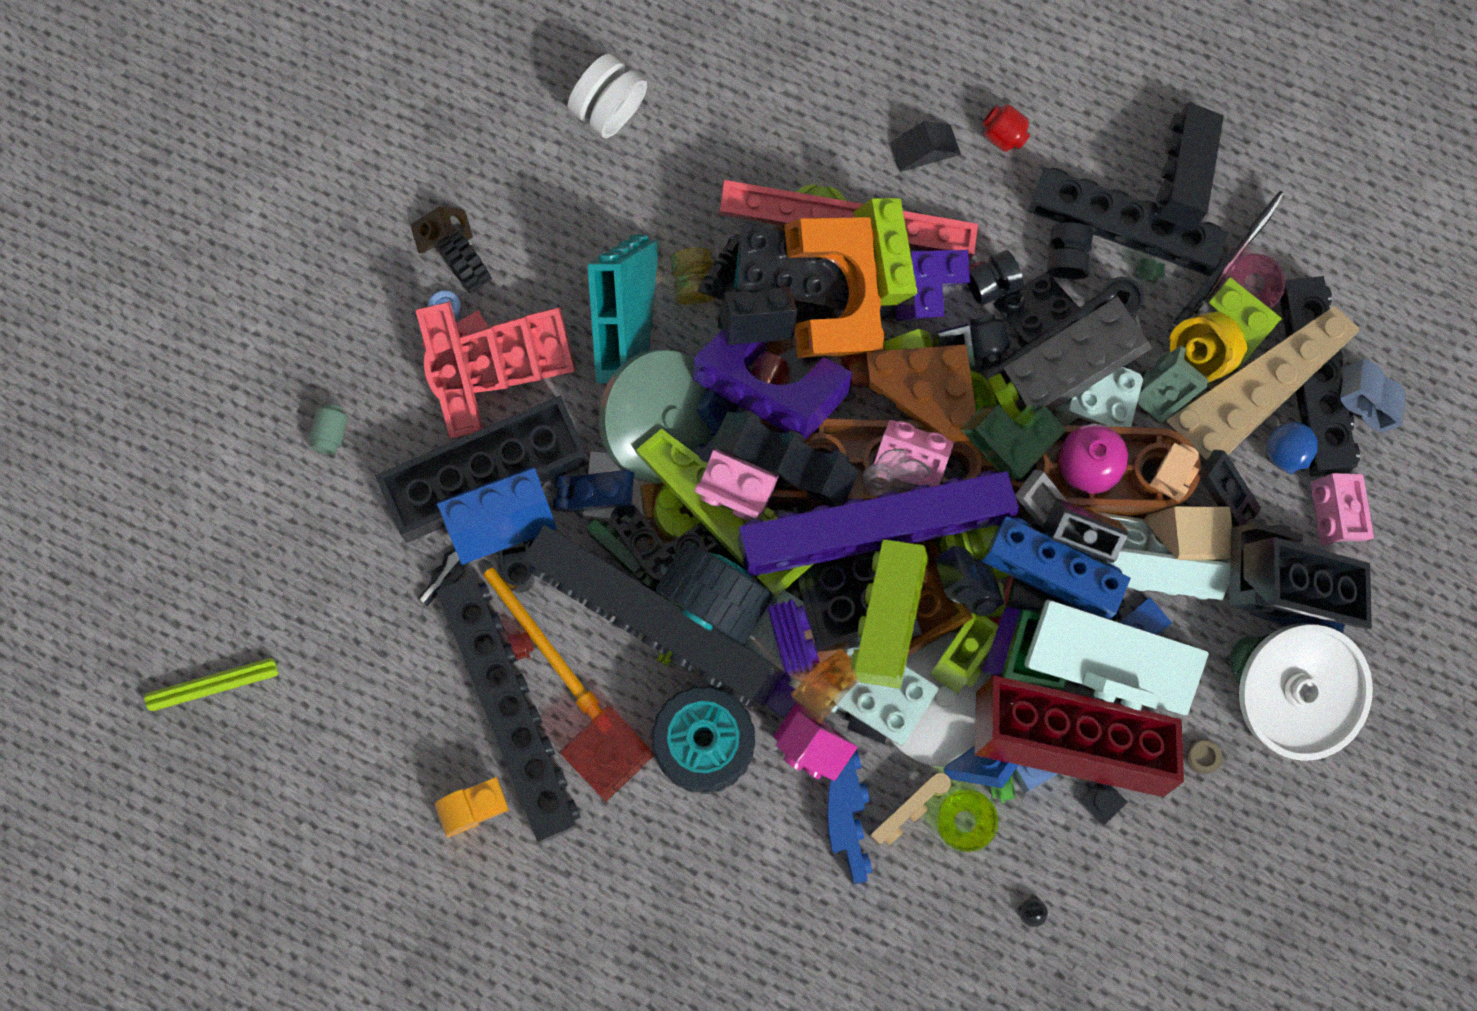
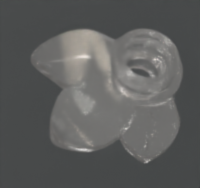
(898, 473)

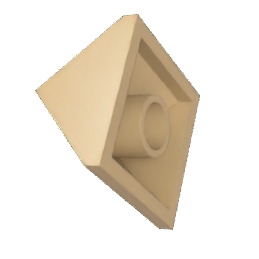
(1194, 532)

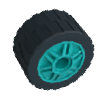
(714, 592)
(700, 712)

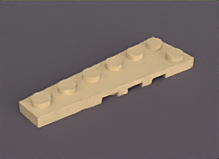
(1251, 395)

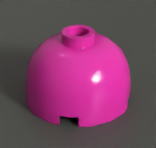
(1093, 458)

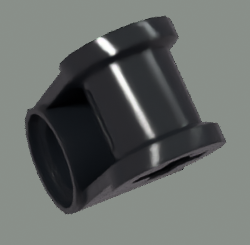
(511, 560)

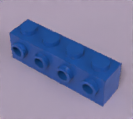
(1056, 568)

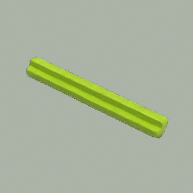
(211, 684)

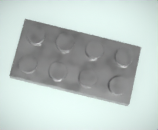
(1078, 356)

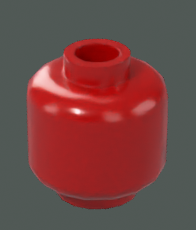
(1006, 127)

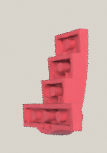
(488, 359)

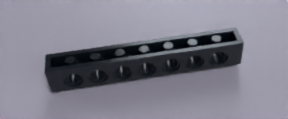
(456, 601)

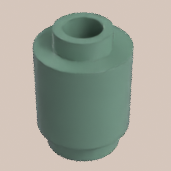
(328, 429)

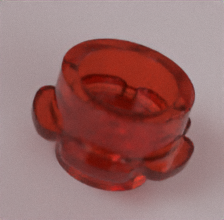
(521, 645)

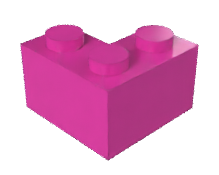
(812, 745)

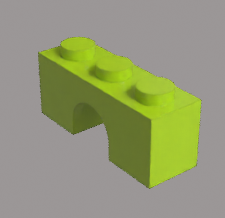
(891, 250)

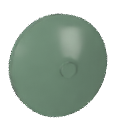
(649, 395)

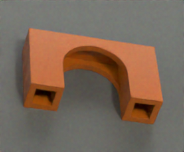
(850, 246)

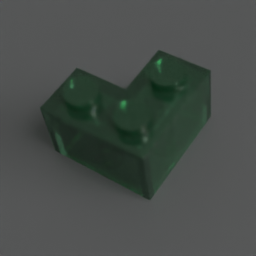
(1016, 443)

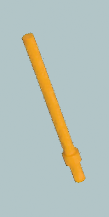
(586, 700)

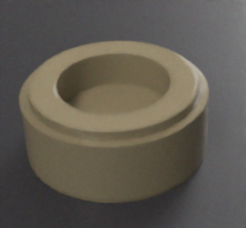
(1204, 756)

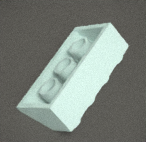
(1156, 569)

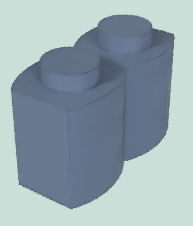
(1373, 396)

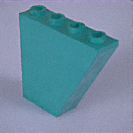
(622, 302)

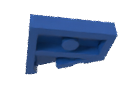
(979, 770)

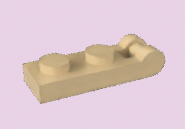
(912, 809)

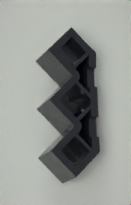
(821, 474)

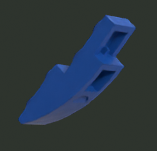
(844, 799)

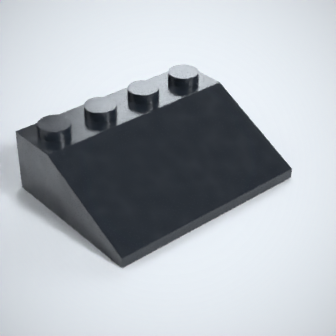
(836, 600)

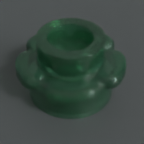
(1150, 270)

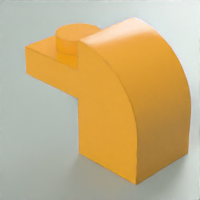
(469, 807)

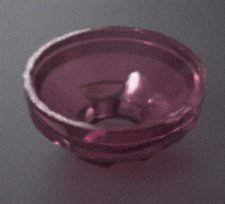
(1266, 267)

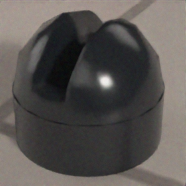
(1033, 904)

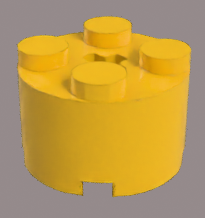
(1220, 336)

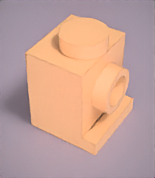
(1176, 471)

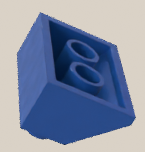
(496, 515)

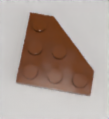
(926, 385)

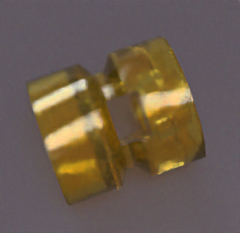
(690, 268)

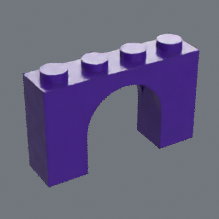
(790, 406)

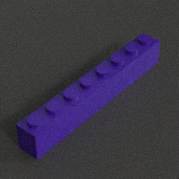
(863, 525)

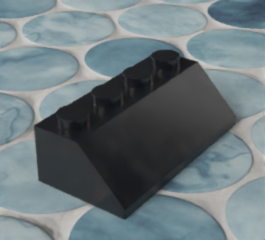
(1310, 581)

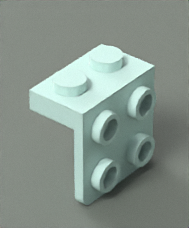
(1106, 402)

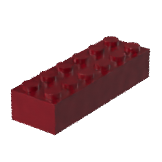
(1078, 736)

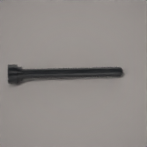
(991, 370)

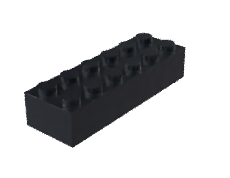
(534, 437)

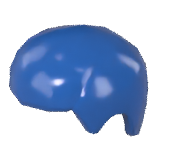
(1292, 447)

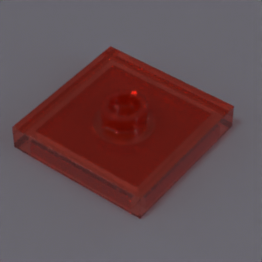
(607, 753)

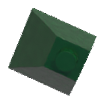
(1018, 651)

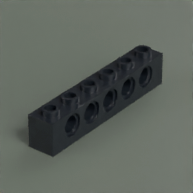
(1110, 226)
(1330, 459)

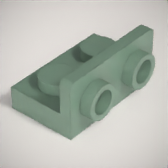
(1169, 385)

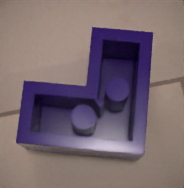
(932, 273)

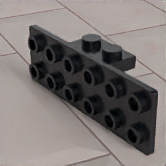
(812, 280)

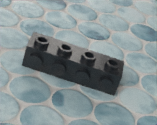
(1189, 166)

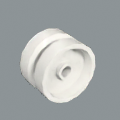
(607, 95)

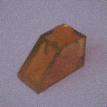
(826, 686)

